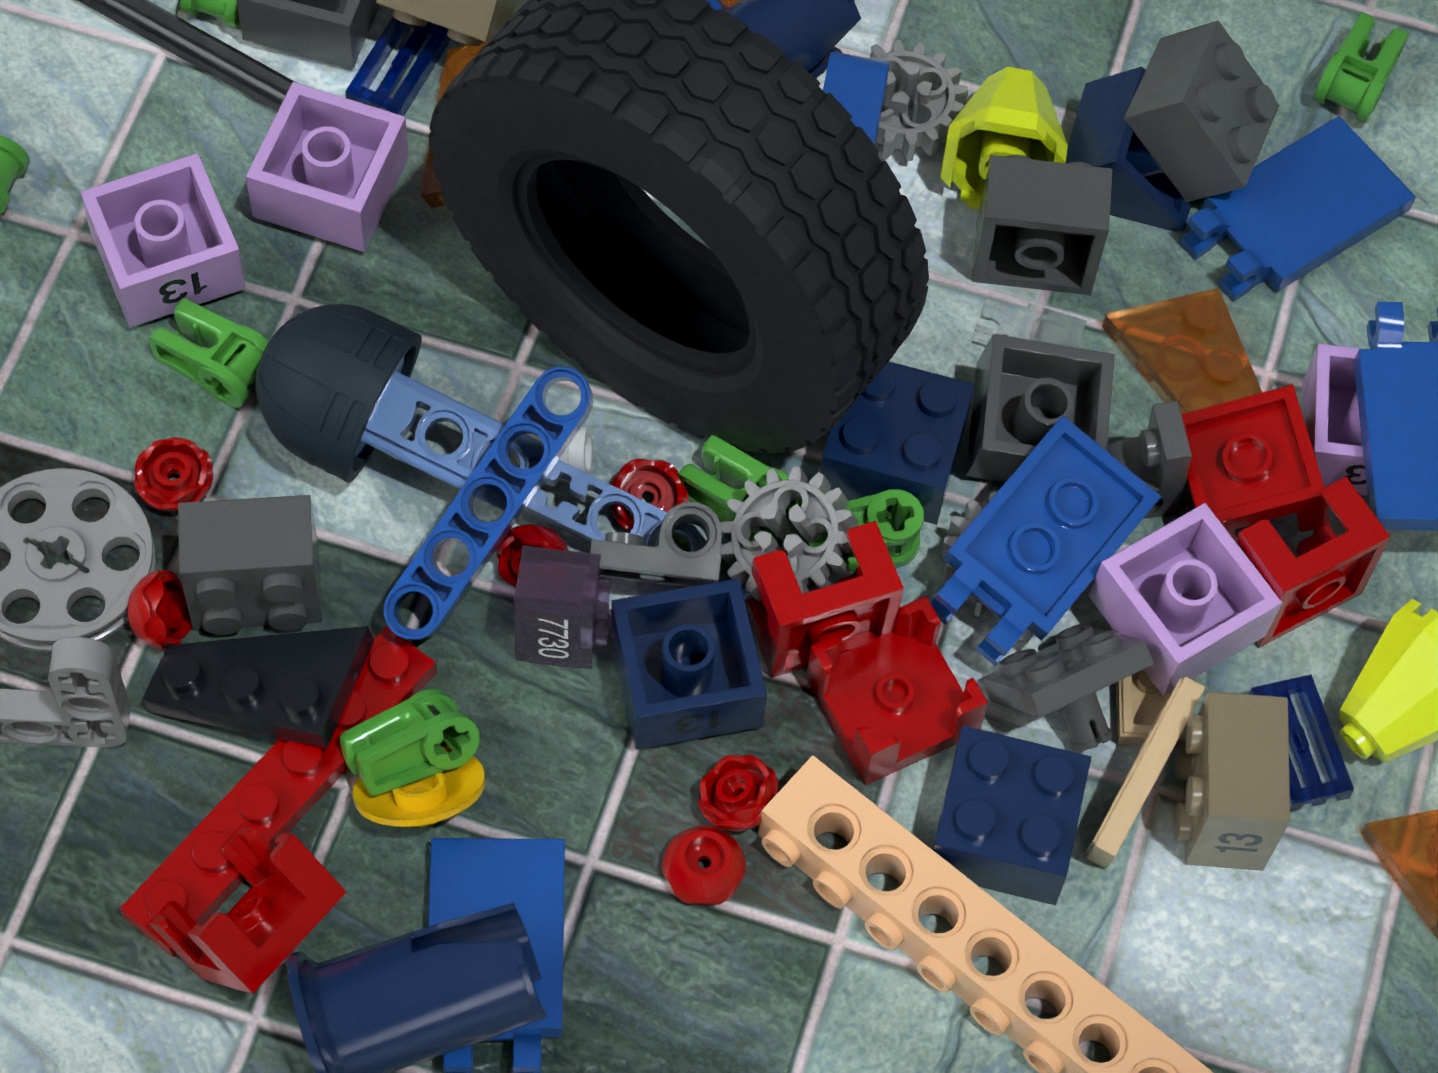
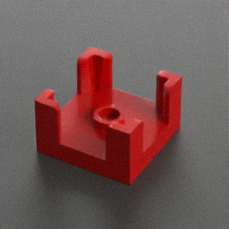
(1255, 461)
(1328, 565)
(853, 608)
(894, 694)
(266, 924)

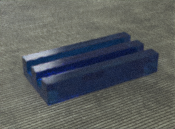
(415, 79)
(1315, 791)

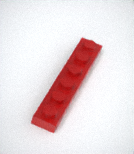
(274, 794)

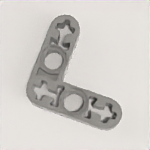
(82, 709)

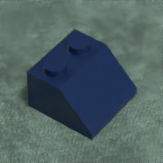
(1106, 140)

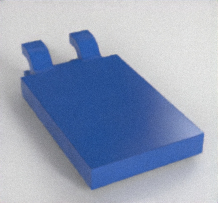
(1299, 209)
(1399, 421)
(1043, 537)
(491, 873)

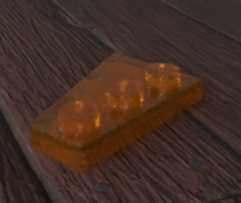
(1187, 349)

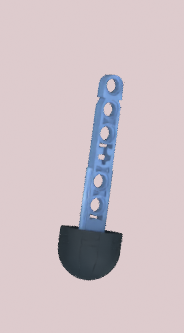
(342, 386)

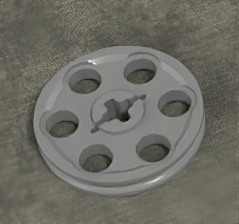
(87, 548)

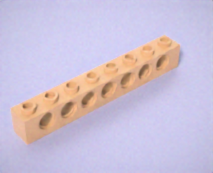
(823, 802)

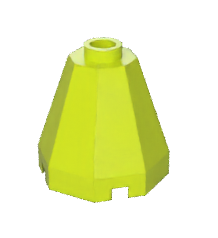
(1005, 119)
(1397, 691)

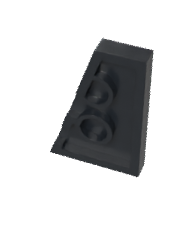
(263, 684)

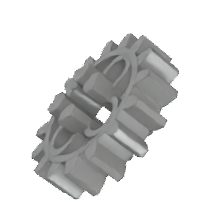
(931, 109)
(820, 512)

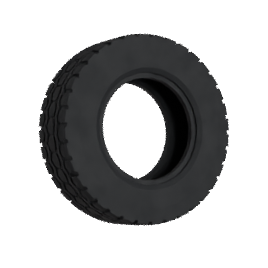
(803, 223)

